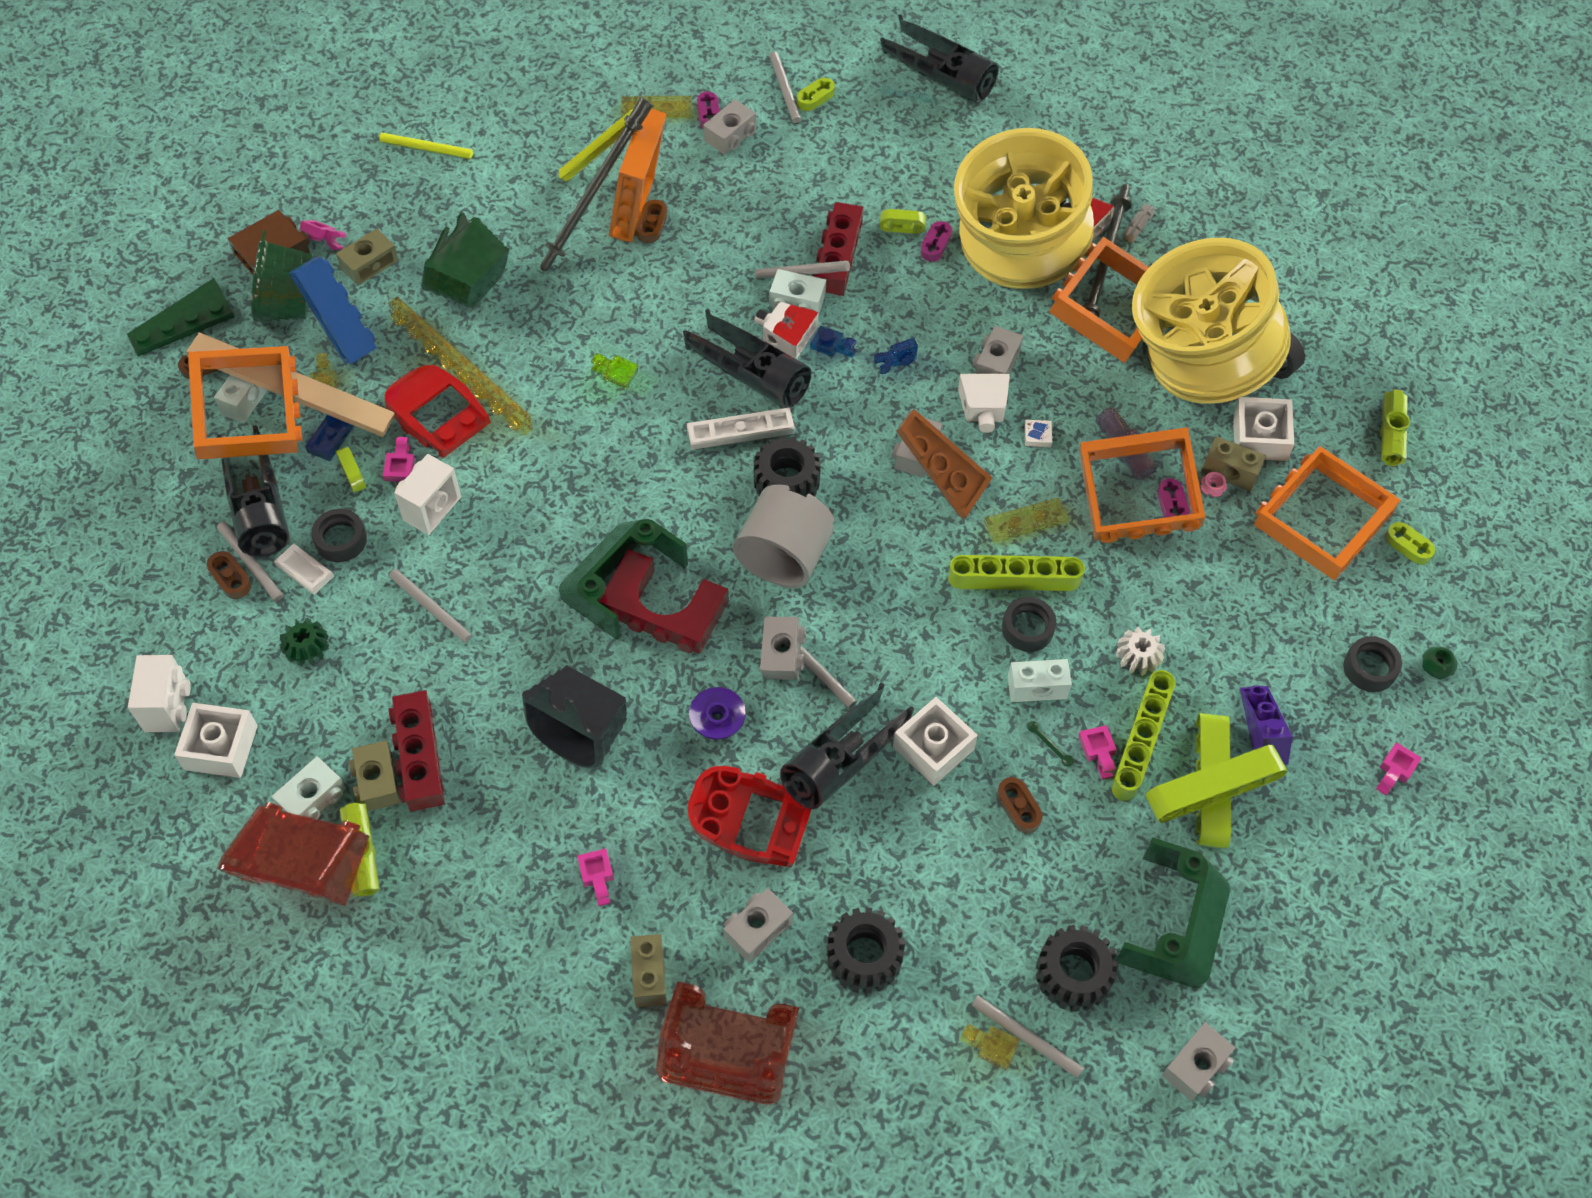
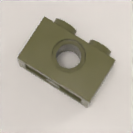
(367, 256)
(1234, 462)
(371, 760)
(648, 970)

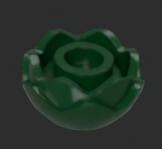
(1434, 668)

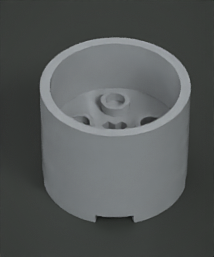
(784, 536)

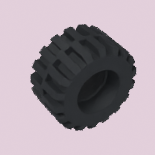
(787, 454)
(865, 926)
(1064, 988)

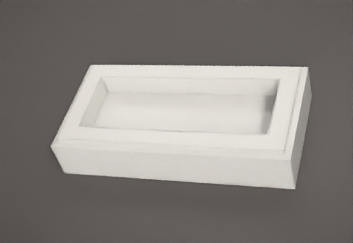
(304, 569)

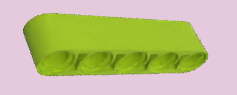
(1027, 566)
(1213, 746)
(1143, 747)
(1216, 783)

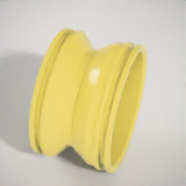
(1030, 233)
(1204, 296)

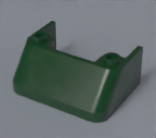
(586, 582)
(1191, 957)

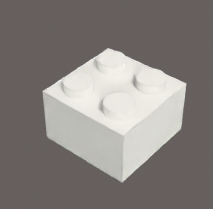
(1265, 426)
(427, 494)
(158, 693)
(216, 740)
(934, 741)

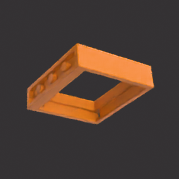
(637, 176)
(1085, 321)
(243, 445)
(1135, 445)
(1349, 479)

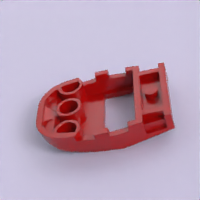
(419, 388)
(720, 806)

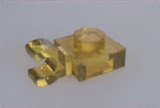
(324, 374)
(995, 1045)

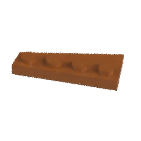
(947, 465)

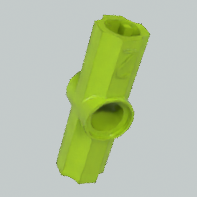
(1394, 428)
(366, 879)

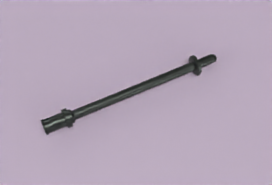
(632, 124)
(1121, 204)

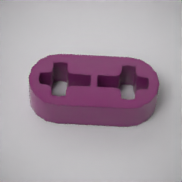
(704, 111)
(932, 239)
(1178, 500)

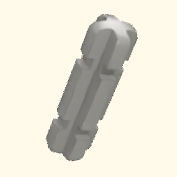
(1138, 223)

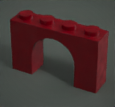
(686, 628)

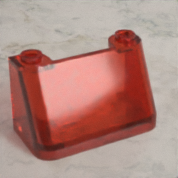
(296, 853)
(725, 1048)

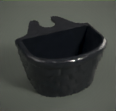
(575, 716)

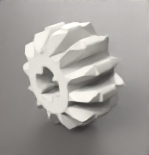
(1130, 647)

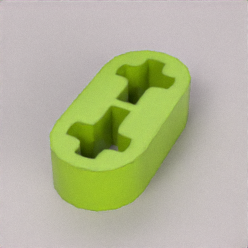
(815, 94)
(902, 221)
(351, 469)
(1410, 543)

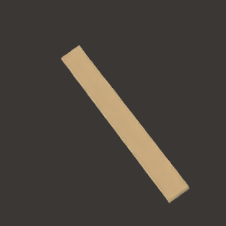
(310, 391)

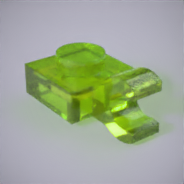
(617, 371)

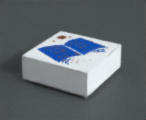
(1038, 433)

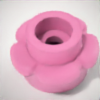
(1216, 479)

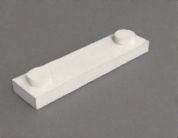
(740, 428)

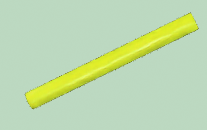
(426, 145)

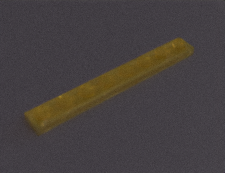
(465, 371)

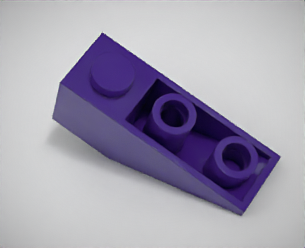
(1265, 721)

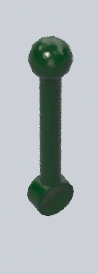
(1067, 760)

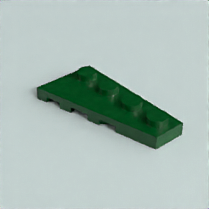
(185, 317)

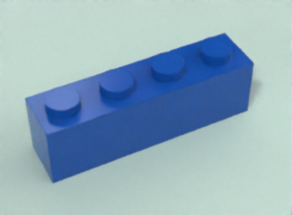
(333, 310)

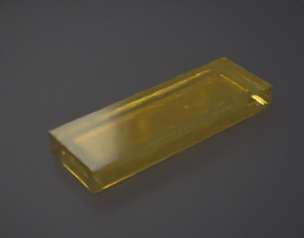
(674, 106)
(1026, 520)

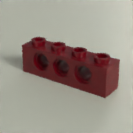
(840, 243)
(428, 791)

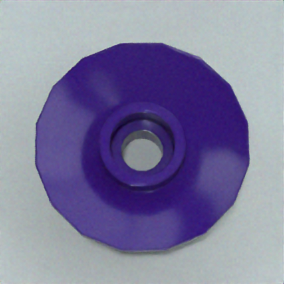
(717, 701)

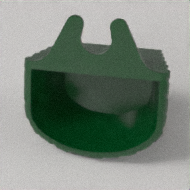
(465, 262)
(273, 290)

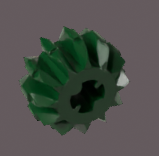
(304, 641)

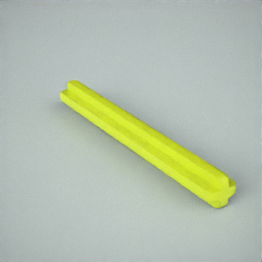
(593, 150)

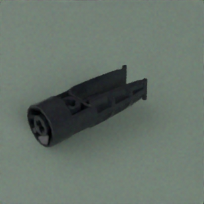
(946, 62)
(754, 362)
(258, 511)
(814, 773)

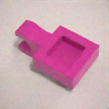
(319, 231)
(399, 464)
(1100, 747)
(1398, 765)
(596, 871)

